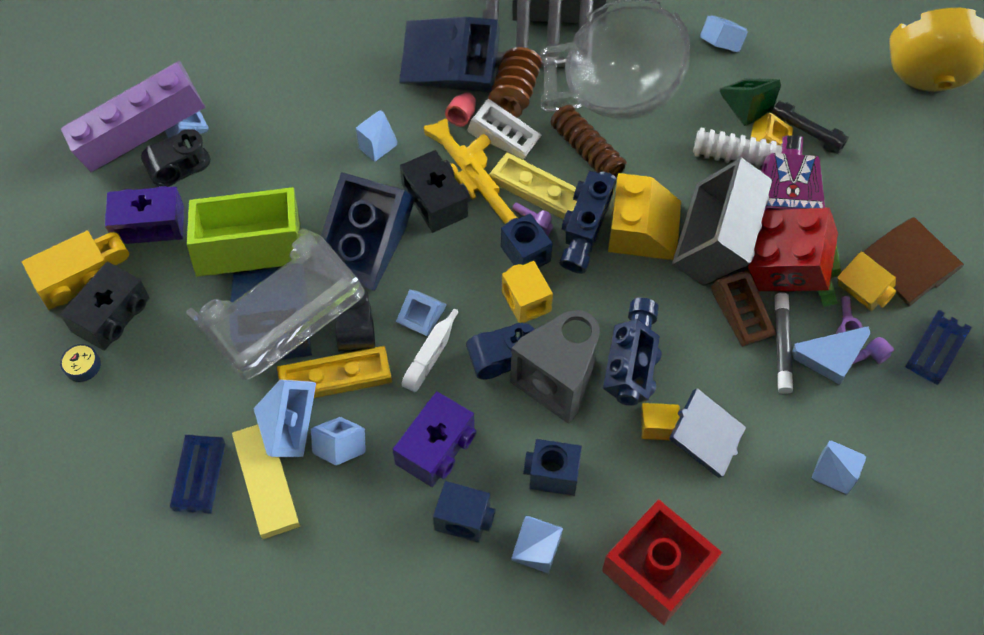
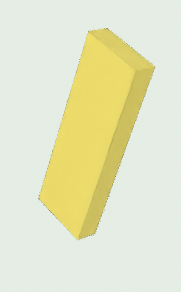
(534, 185)
(265, 484)

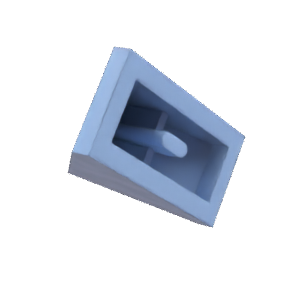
(832, 354)
(285, 417)

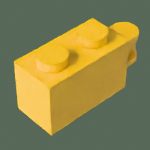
(68, 266)

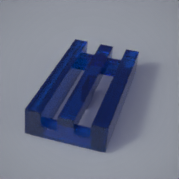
(950, 326)
(193, 503)

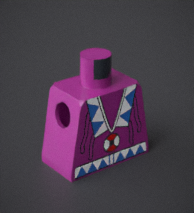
(794, 177)

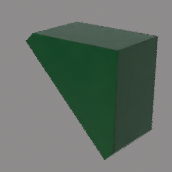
(751, 98)

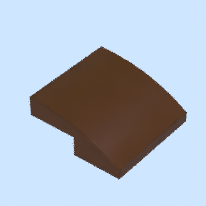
(914, 259)

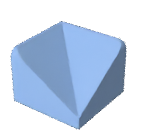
(723, 33)
(375, 136)
(338, 440)
(838, 467)
(537, 544)

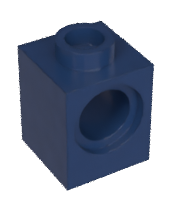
(526, 229)
(561, 481)
(463, 512)

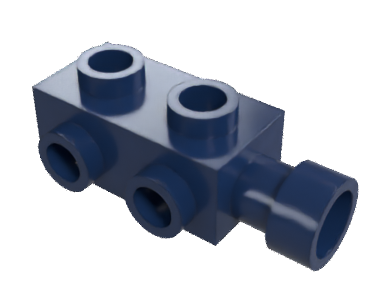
(586, 219)
(634, 355)

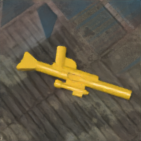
(472, 162)

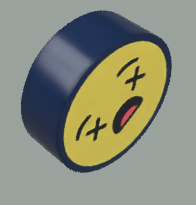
(80, 362)

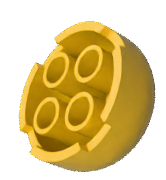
(939, 49)

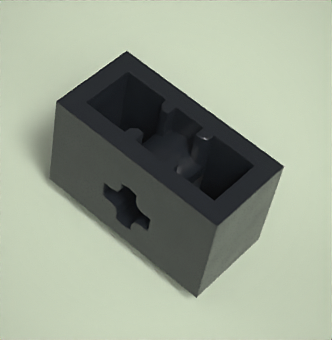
(435, 190)
(105, 306)

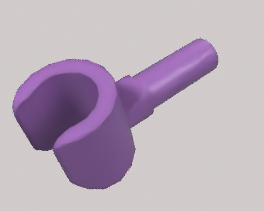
(543, 217)
(847, 318)
(878, 349)

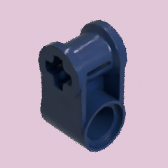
(492, 350)

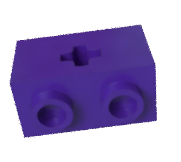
(145, 214)
(437, 420)

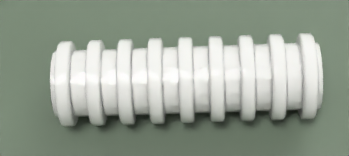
(733, 148)

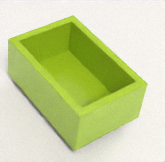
(242, 231)

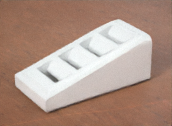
(500, 117)

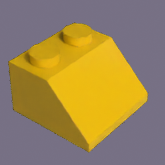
(644, 218)

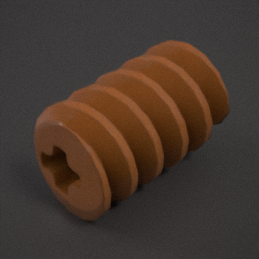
(516, 80)

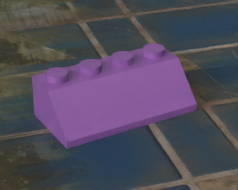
(133, 117)

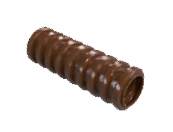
(587, 141)

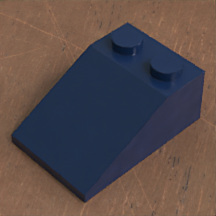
(366, 225)

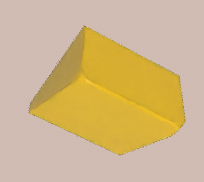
(771, 129)
(658, 420)

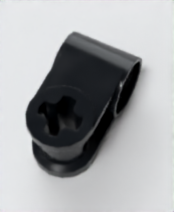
(172, 159)
(356, 326)

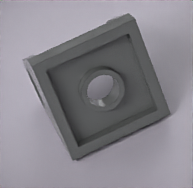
(553, 367)

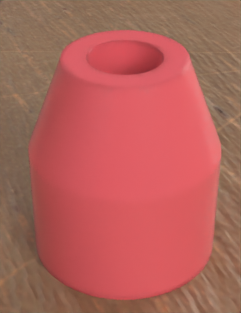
(461, 109)

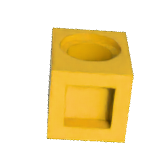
(867, 282)
(526, 292)

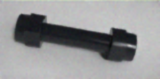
(833, 140)

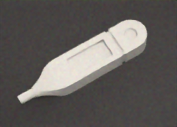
(428, 354)

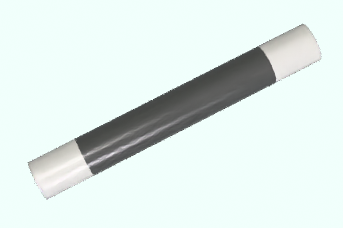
(783, 343)

